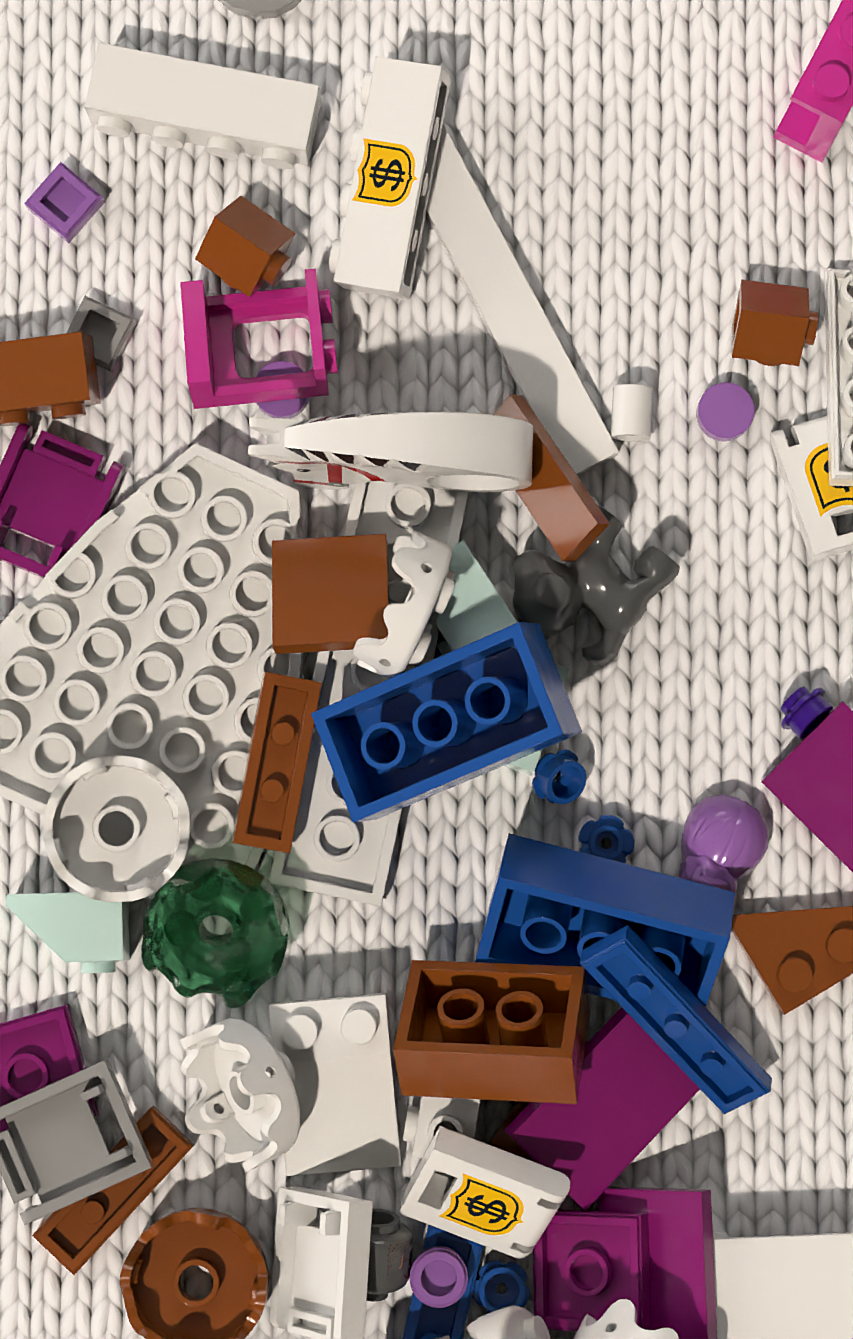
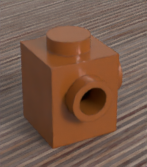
(246, 247)
(772, 323)

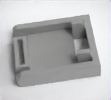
(59, 1146)

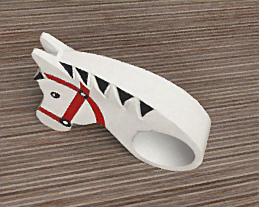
(404, 448)

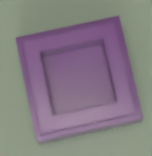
(64, 202)

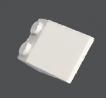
(340, 1082)

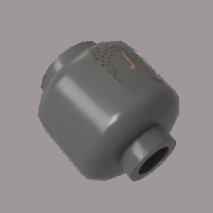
(388, 1255)

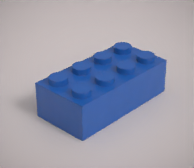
(446, 722)
(563, 900)

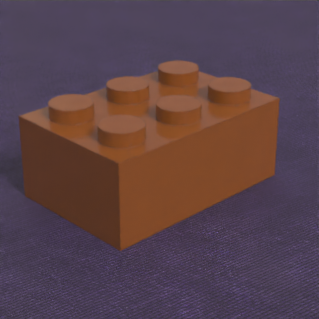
(492, 1031)

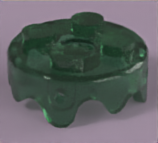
(209, 962)

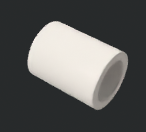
(631, 413)

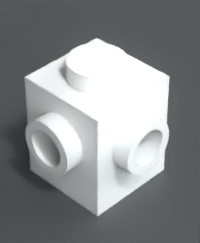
(451, 1113)

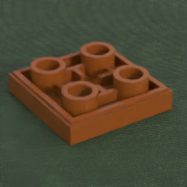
(328, 592)

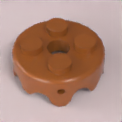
(188, 1238)

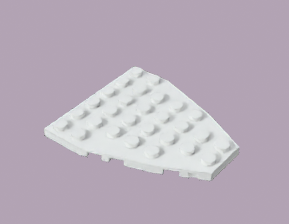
(153, 646)

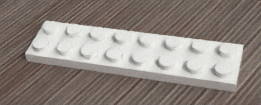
(327, 848)

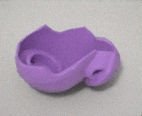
(722, 842)

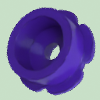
(804, 710)

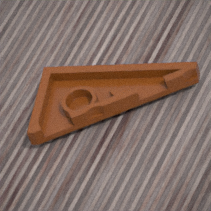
(797, 951)

